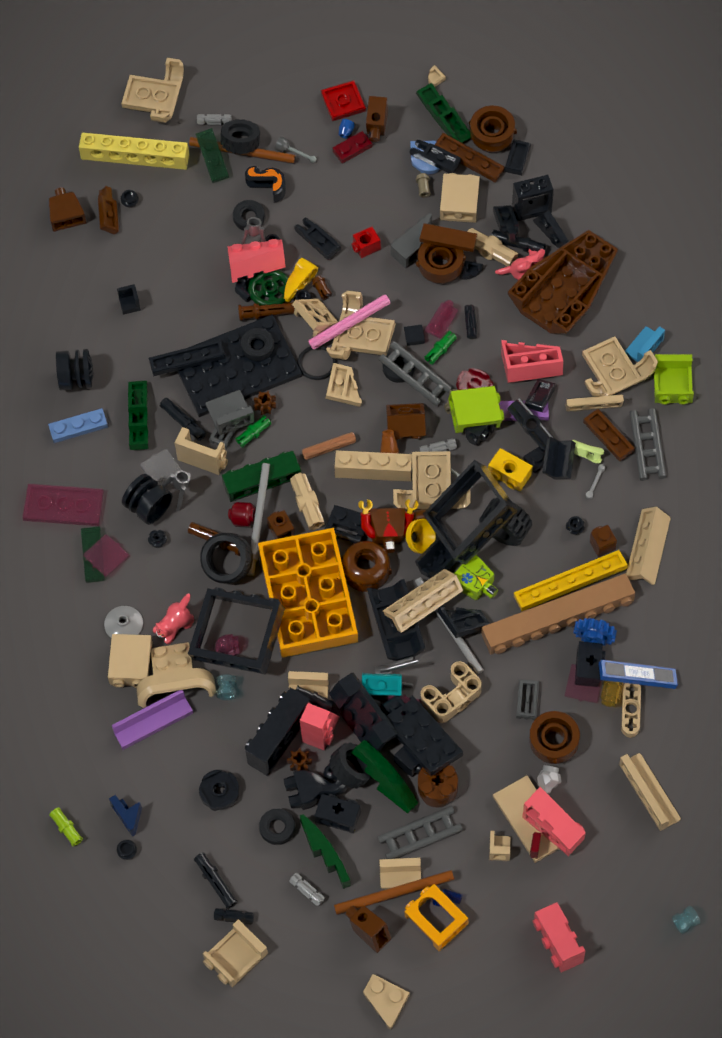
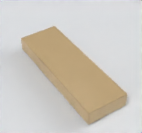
(594, 403)

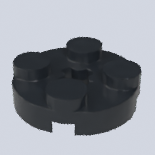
(215, 800)

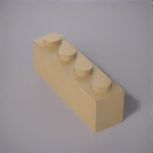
(373, 465)

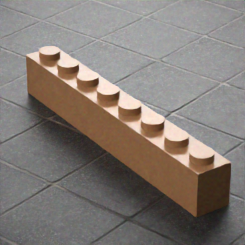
(558, 614)

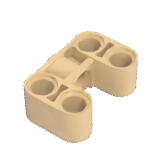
(455, 700)

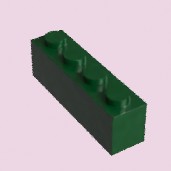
(246, 480)

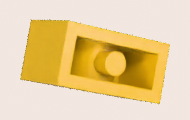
(505, 461)

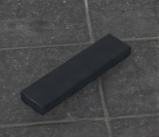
(186, 358)

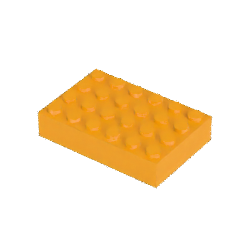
(312, 587)

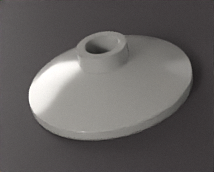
(133, 622)

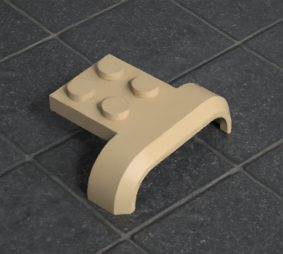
(155, 94)
(367, 336)
(614, 368)
(430, 478)
(172, 673)

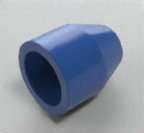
(346, 128)

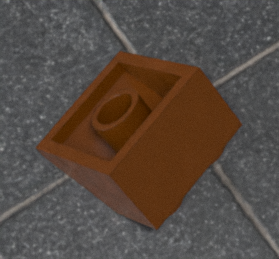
(406, 420)

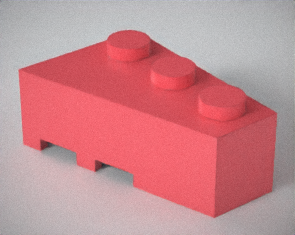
(255, 257)
(530, 362)
(317, 726)
(553, 822)
(558, 937)

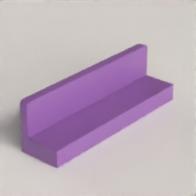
(152, 719)

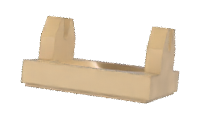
(302, 308)

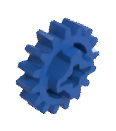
(595, 631)

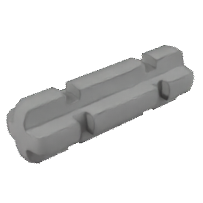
(213, 119)
(440, 446)
(307, 889)

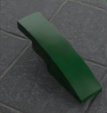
(443, 114)
(138, 415)
(383, 772)
(321, 846)

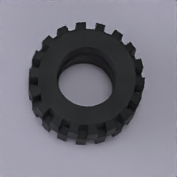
(515, 529)

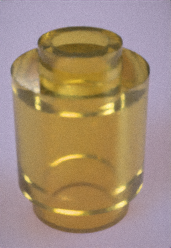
(611, 693)

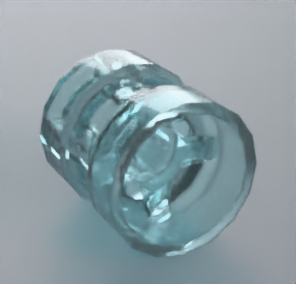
(226, 687)
(686, 919)

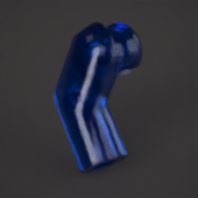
(453, 896)

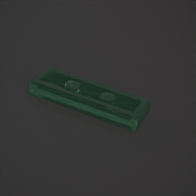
(212, 155)
(89, 537)

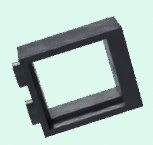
(534, 206)

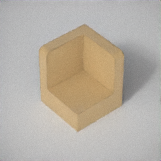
(499, 847)

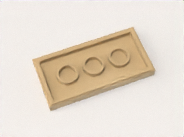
(511, 803)

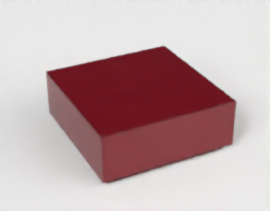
(535, 845)

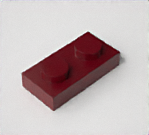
(352, 147)

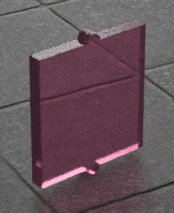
(105, 555)
(584, 693)

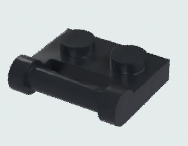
(347, 520)

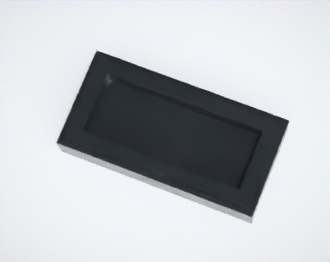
(517, 157)
(540, 395)

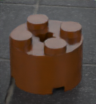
(438, 795)

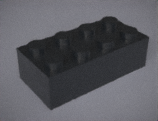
(277, 732)

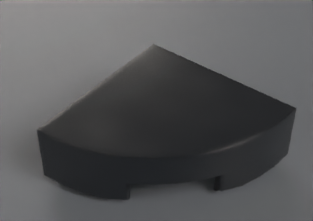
(471, 270)

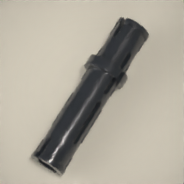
(521, 243)
(180, 417)
(210, 873)

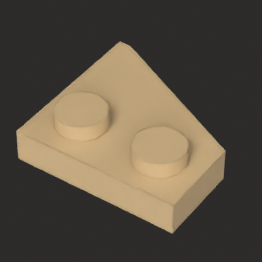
(343, 386)
(386, 999)

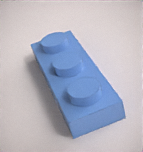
(78, 425)

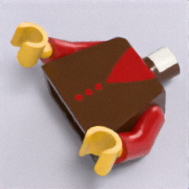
(386, 525)

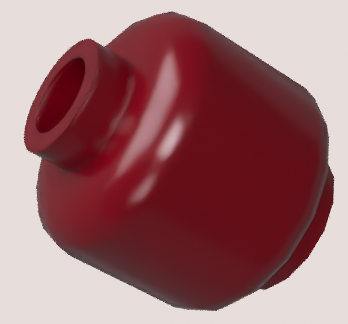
(242, 514)

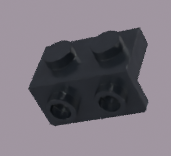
(434, 559)

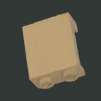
(459, 197)
(199, 455)
(129, 659)
(235, 954)

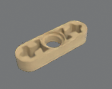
(636, 701)

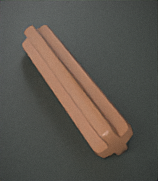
(329, 445)

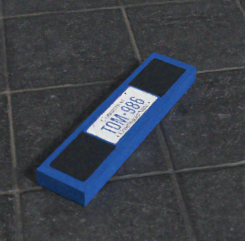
(638, 674)

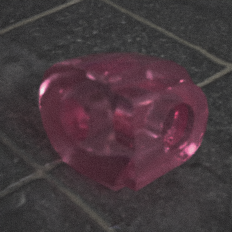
(227, 644)

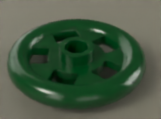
(258, 279)

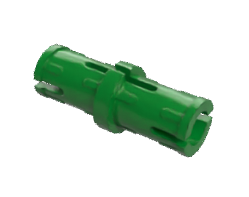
(440, 347)
(253, 431)

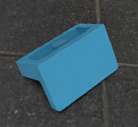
(644, 342)

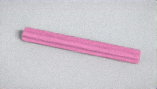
(349, 321)

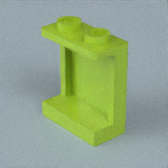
(673, 379)
(475, 408)

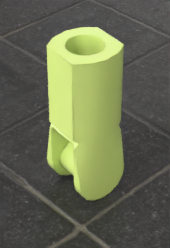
(584, 451)

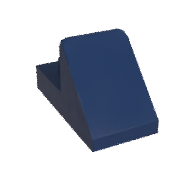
(128, 816)

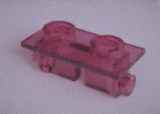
(441, 319)

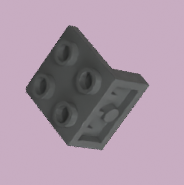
(230, 412)

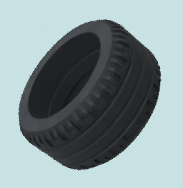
(206, 558)

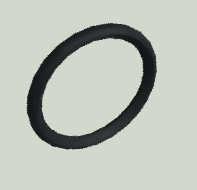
(306, 374)

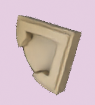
(436, 76)

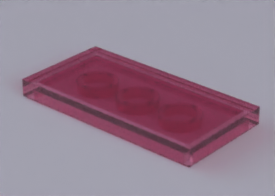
(63, 505)

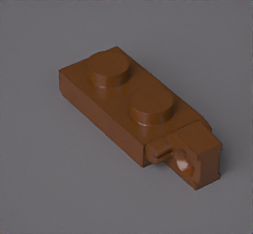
(108, 211)

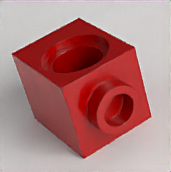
(369, 236)

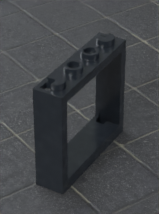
(486, 529)
(257, 666)

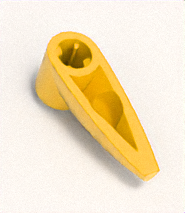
(302, 274)

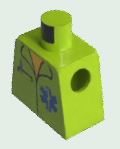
(476, 579)

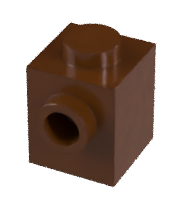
(280, 525)
(603, 540)

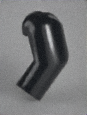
(241, 288)

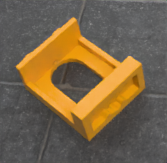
(439, 939)

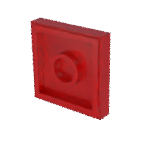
(343, 100)

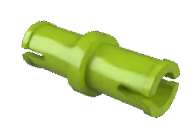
(66, 826)

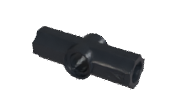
(523, 416)

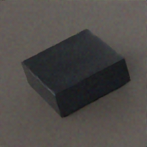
(414, 335)

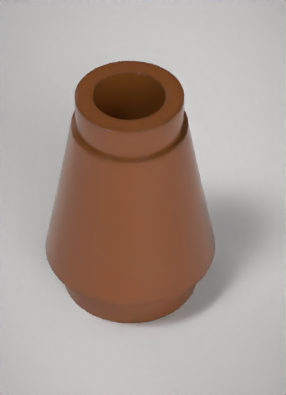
(388, 442)

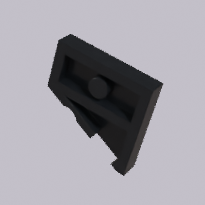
(551, 229)
(463, 621)

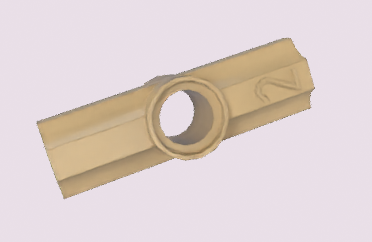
(492, 248)
(307, 501)

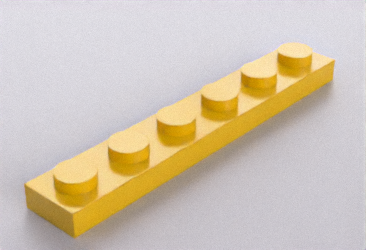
(570, 580)

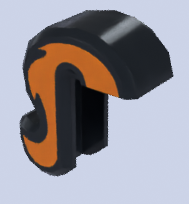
(267, 178)

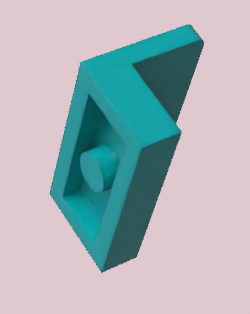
(382, 684)

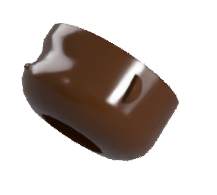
(492, 118)
(440, 273)
(360, 578)
(557, 723)

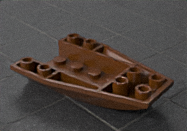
(564, 283)

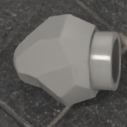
(549, 778)

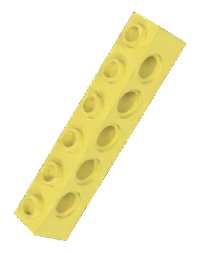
(134, 151)

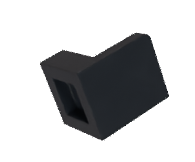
(128, 299)

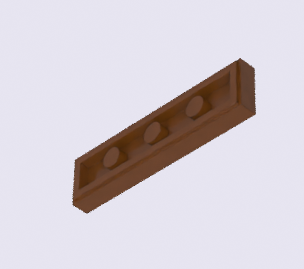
(471, 158)

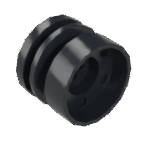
(74, 369)
(147, 499)

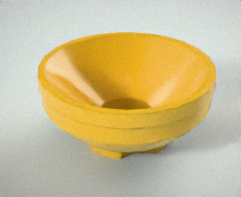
(424, 533)

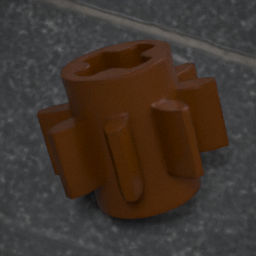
(264, 402)
(299, 755)

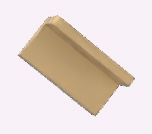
(311, 681)
(399, 871)

